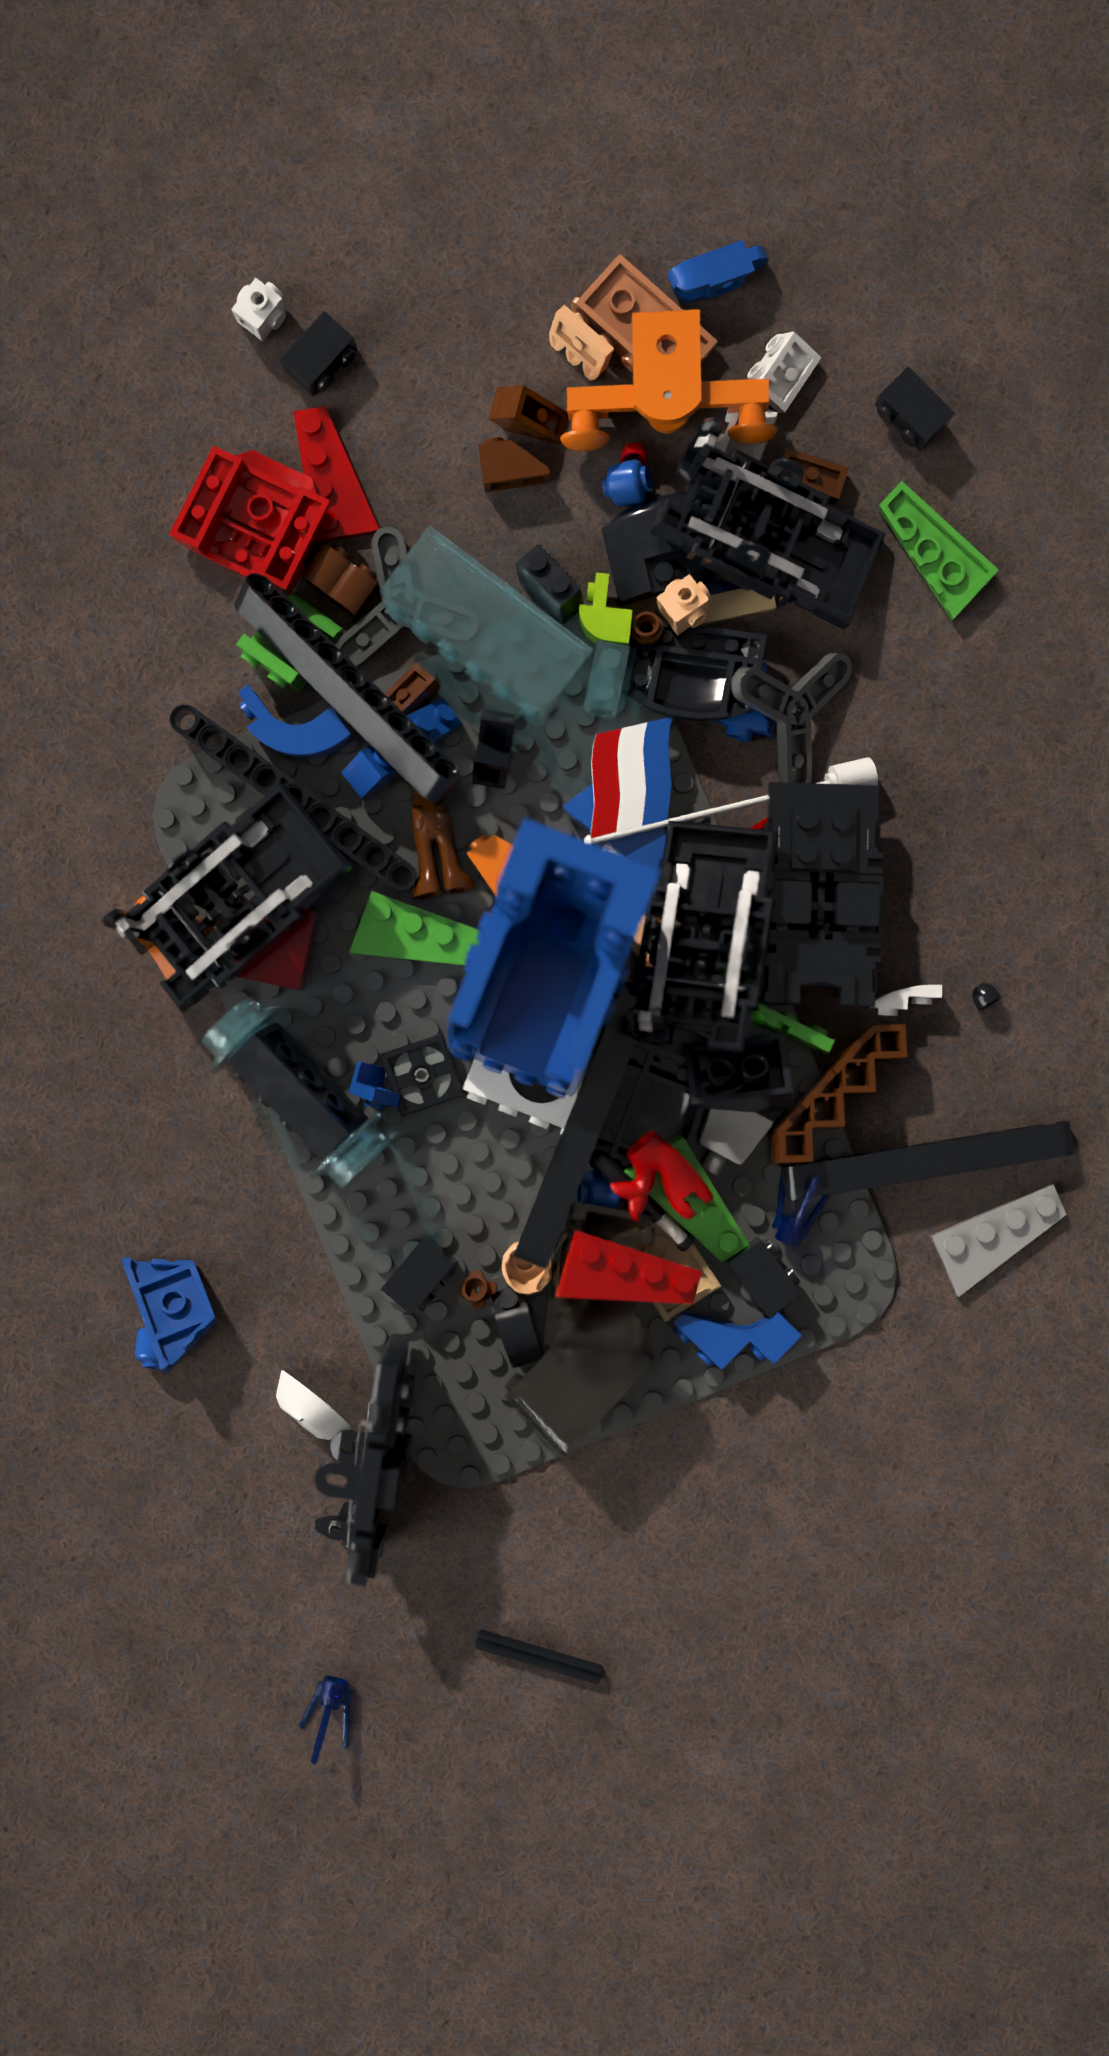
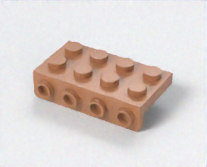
(612, 300)

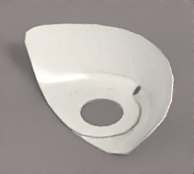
(305, 1405)

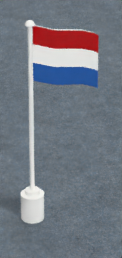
(635, 781)

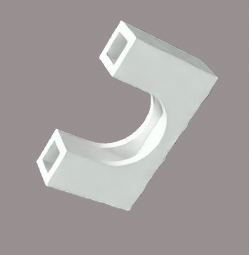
(498, 1088)

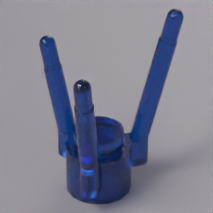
(795, 1228)
(333, 1693)

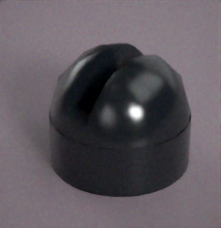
(985, 996)

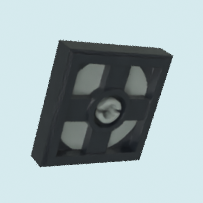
(422, 1074)

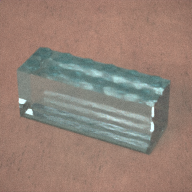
(484, 626)

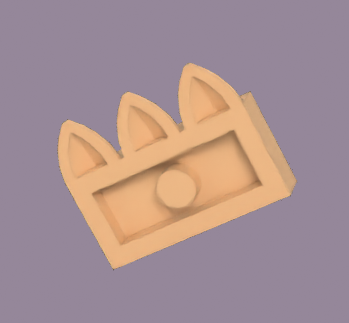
(580, 342)

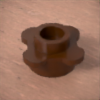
(469, 1286)

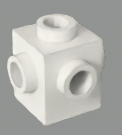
(260, 308)

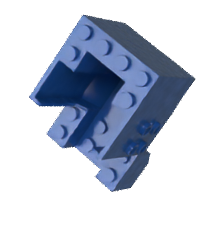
(549, 958)

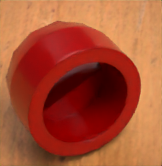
(634, 448)

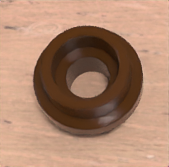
(646, 619)

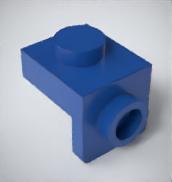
(368, 1085)

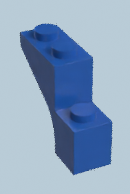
(371, 771)
(723, 1340)

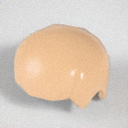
(523, 1276)

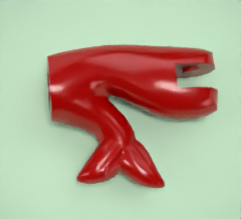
(678, 1177)

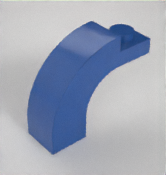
(304, 741)

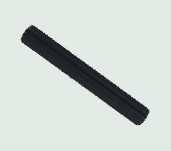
(539, 1656)

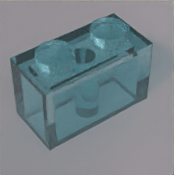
(606, 679)

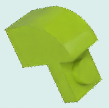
(601, 621)

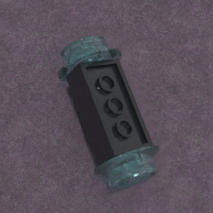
(295, 1090)

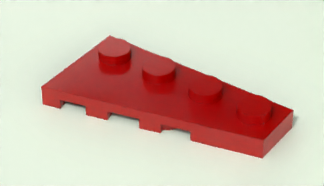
(333, 477)
(617, 1272)

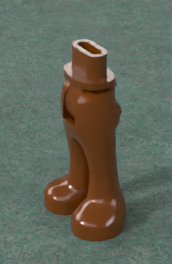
(433, 824)

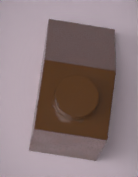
(528, 414)
(509, 466)

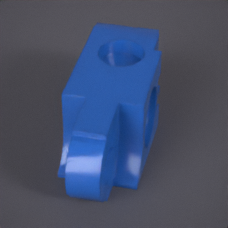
(715, 272)

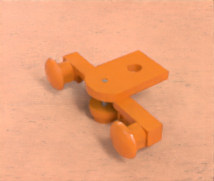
(667, 388)

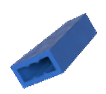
(641, 847)

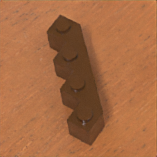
(824, 1101)

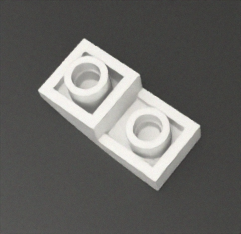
(898, 1000)

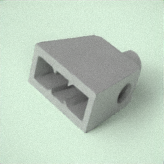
(730, 1137)

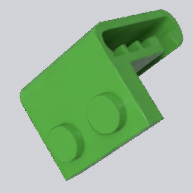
(260, 652)

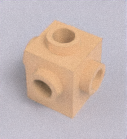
(684, 604)

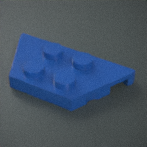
(171, 1306)

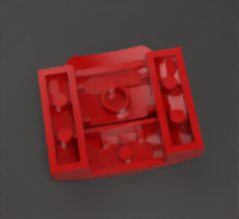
(252, 516)

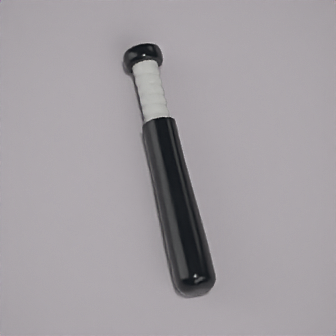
(612, 1173)

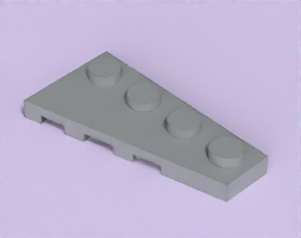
(991, 1238)

